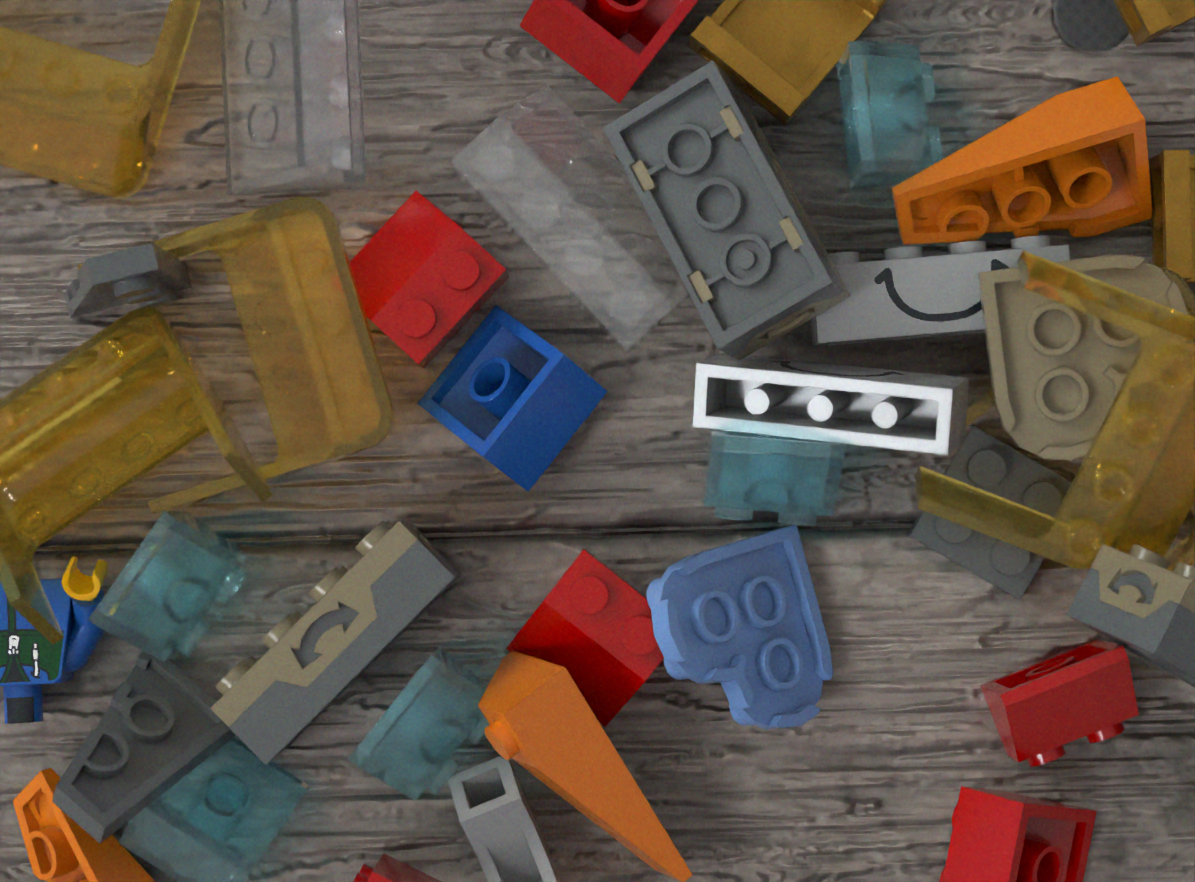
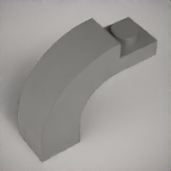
(501, 824)

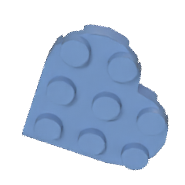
(749, 622)

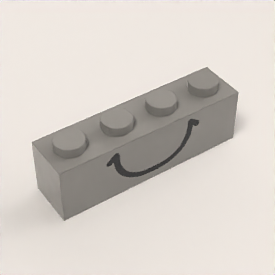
(918, 294)
(831, 403)

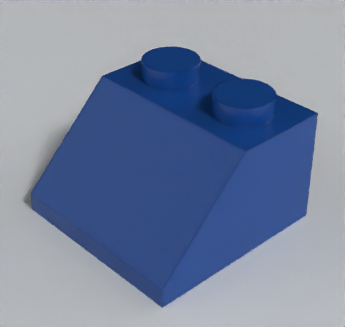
(512, 397)

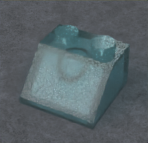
(886, 113)
(771, 475)
(171, 587)
(424, 728)
(216, 818)

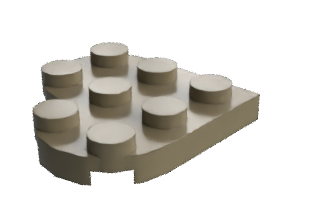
(1058, 365)

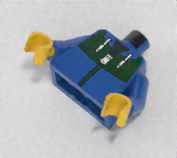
(31, 659)

